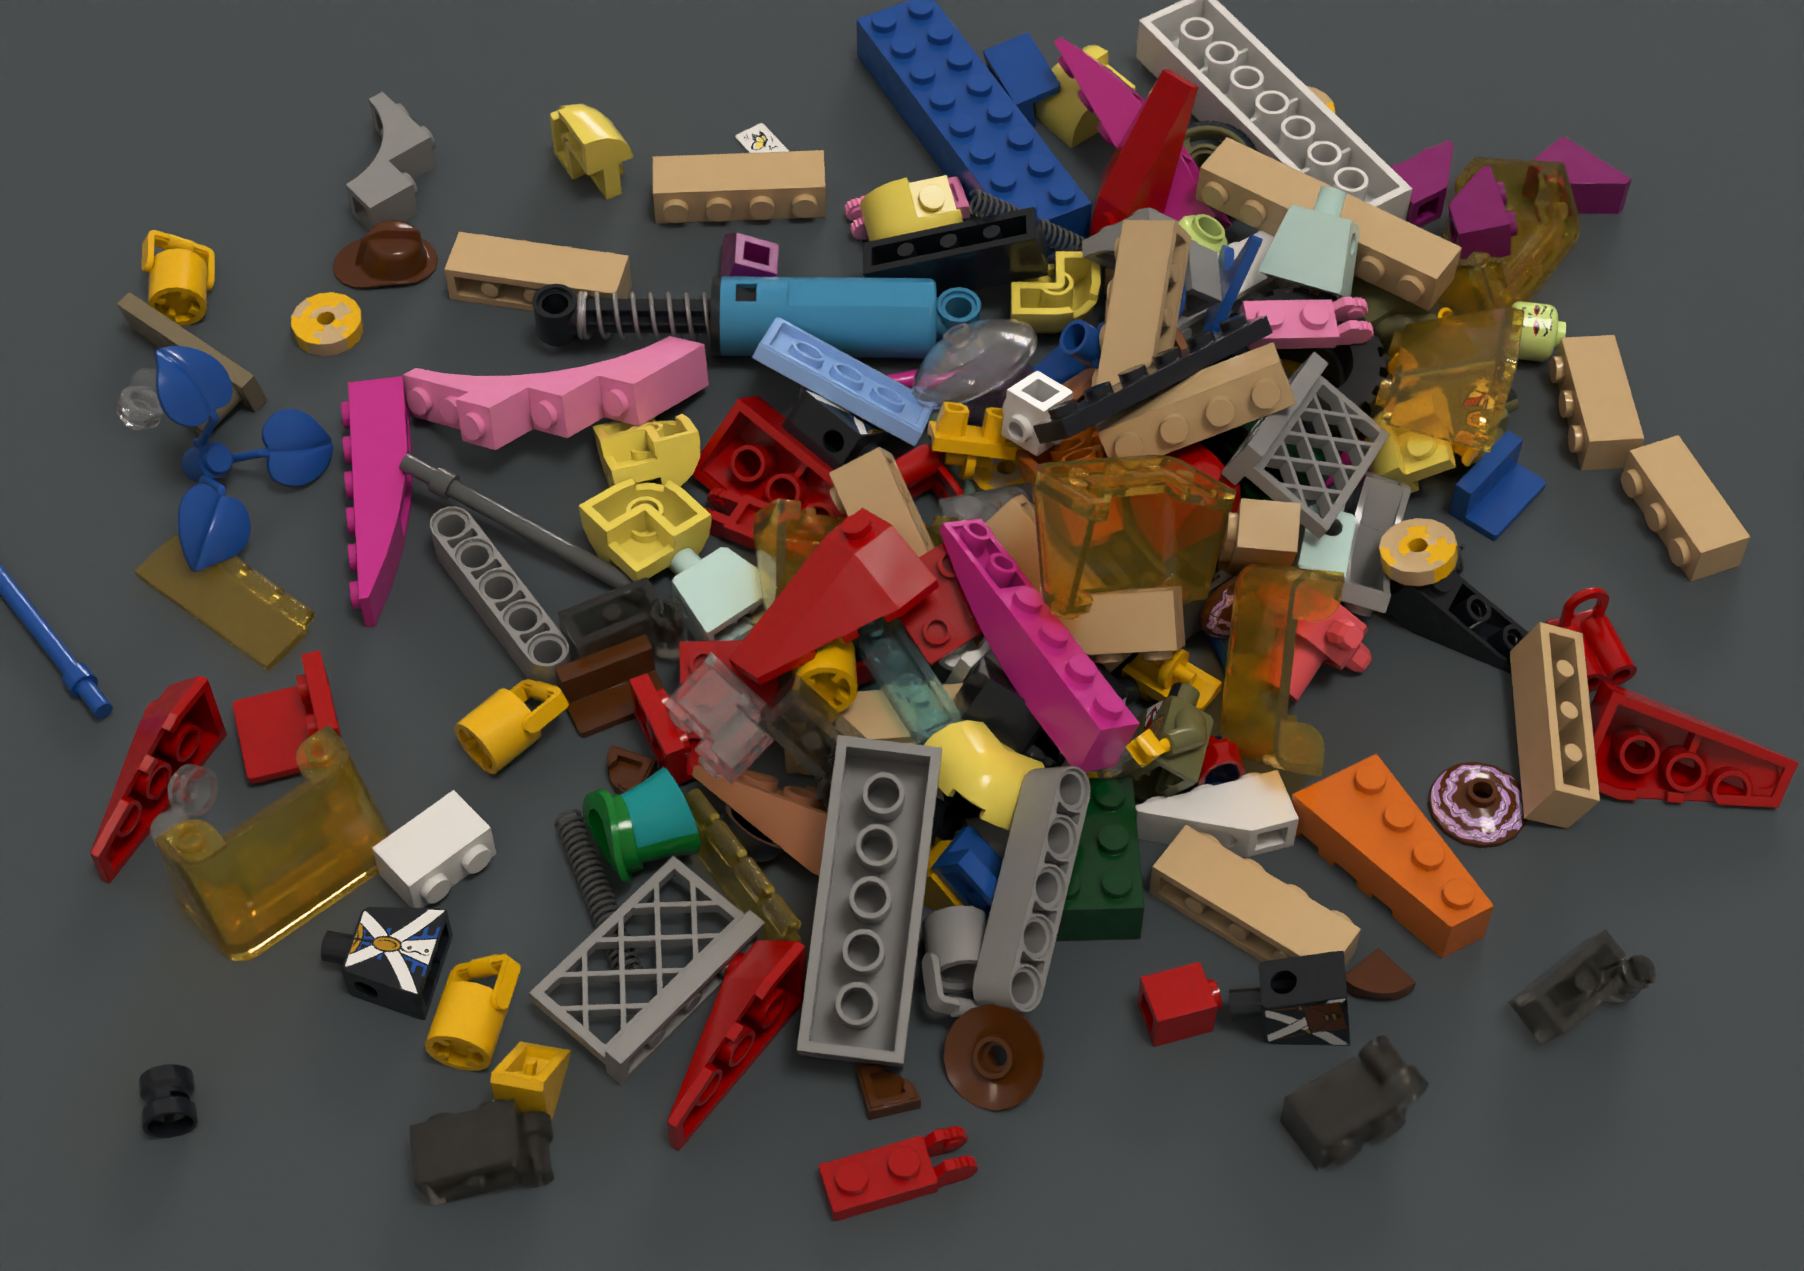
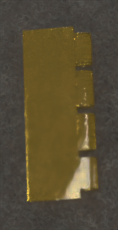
(231, 602)
(739, 874)

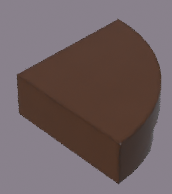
(628, 768)
(1379, 978)
(885, 1091)

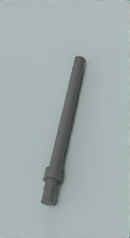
(447, 484)

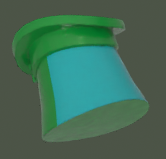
(641, 824)

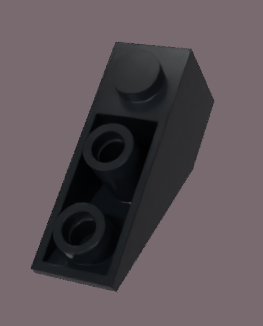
(1457, 618)

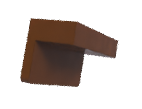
(600, 684)

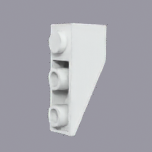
(1243, 814)

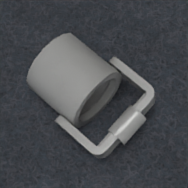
(951, 956)

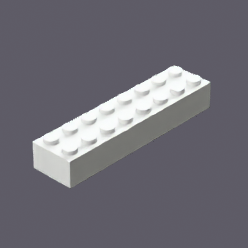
(1265, 100)

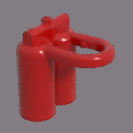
(921, 470)
(1603, 648)

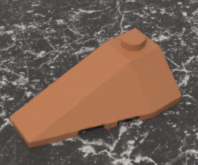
(786, 815)

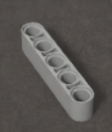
(498, 595)
(1032, 888)

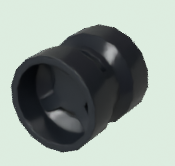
(168, 1101)

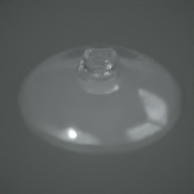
(972, 361)

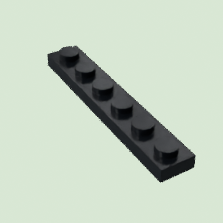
(1142, 382)

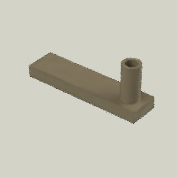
(167, 333)

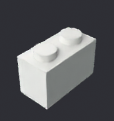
(435, 851)

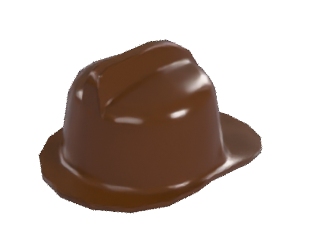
(385, 257)

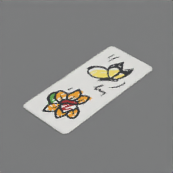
(760, 139)

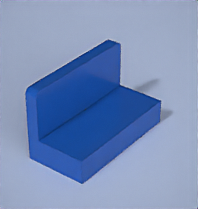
(1022, 72)
(1496, 489)
(970, 869)

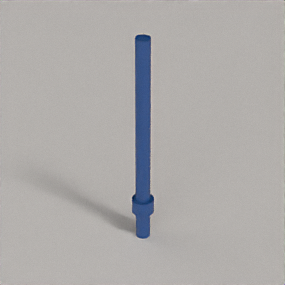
(76, 676)

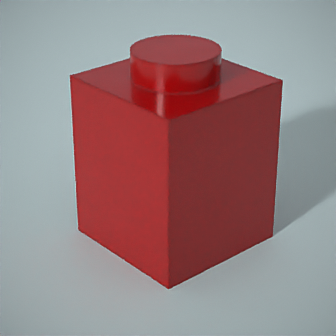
(1178, 1003)

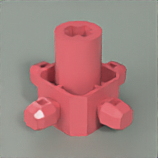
(1327, 642)

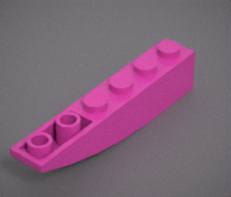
(1116, 108)
(380, 490)
(1038, 651)

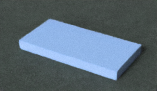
(842, 380)

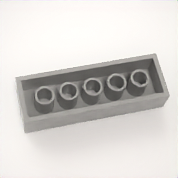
(870, 902)

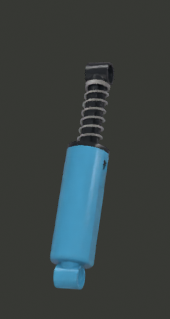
(848, 313)

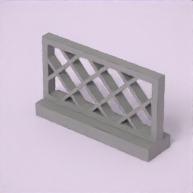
(1267, 448)
(674, 1003)

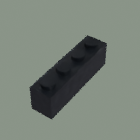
(965, 253)

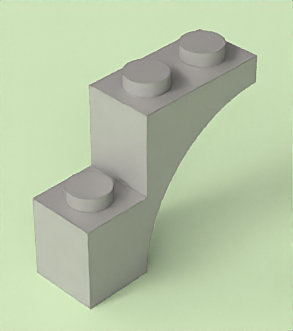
(388, 184)
(1202, 269)
(1377, 507)

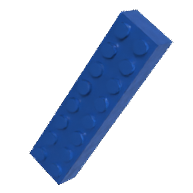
(966, 114)

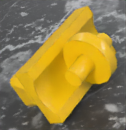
(966, 444)
(1157, 677)

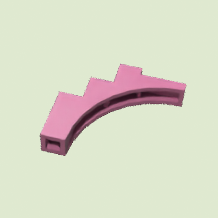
(560, 402)

